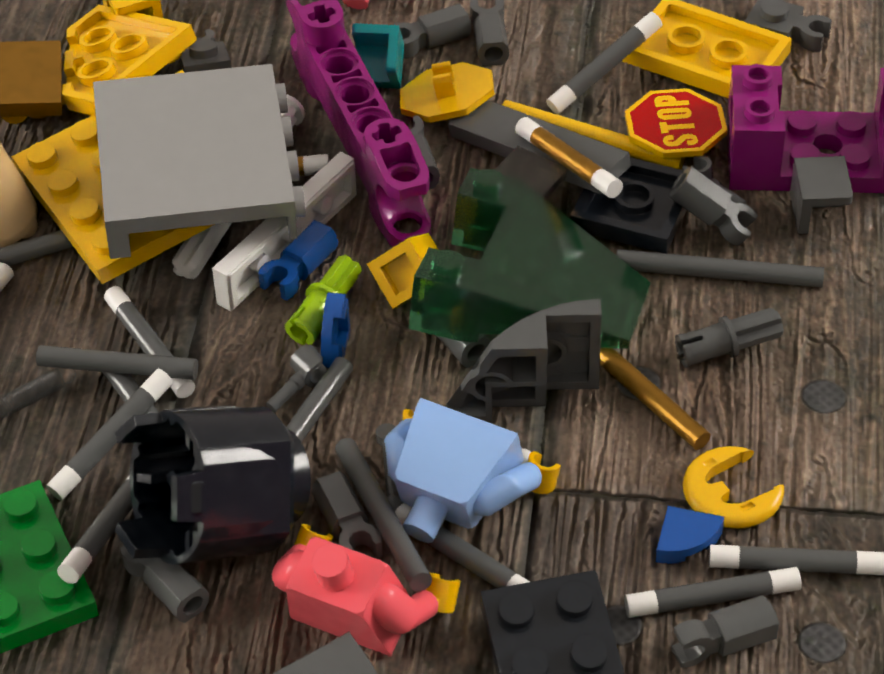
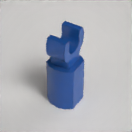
(299, 259)

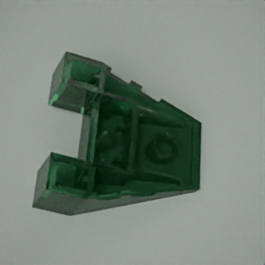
(528, 265)

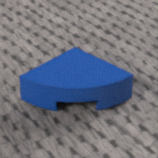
(335, 328)
(686, 534)

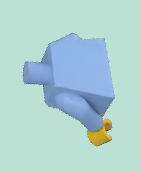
(458, 468)

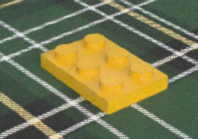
(703, 46)

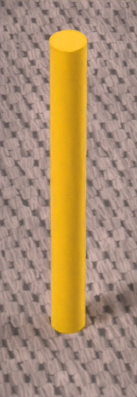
(603, 135)

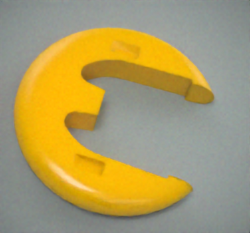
(713, 497)

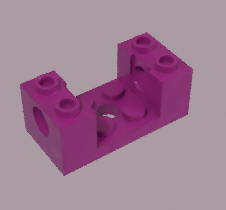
(767, 140)

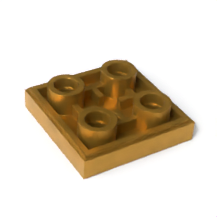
(30, 79)

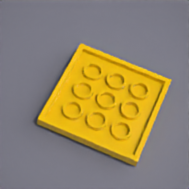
(68, 184)

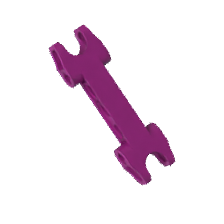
(381, 146)

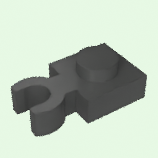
(789, 21)
(205, 55)

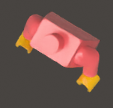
(355, 593)

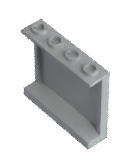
(195, 152)

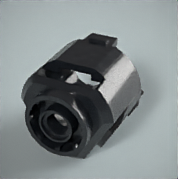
(212, 483)

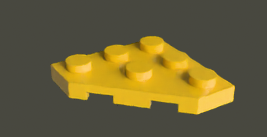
(118, 48)

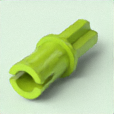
(307, 320)

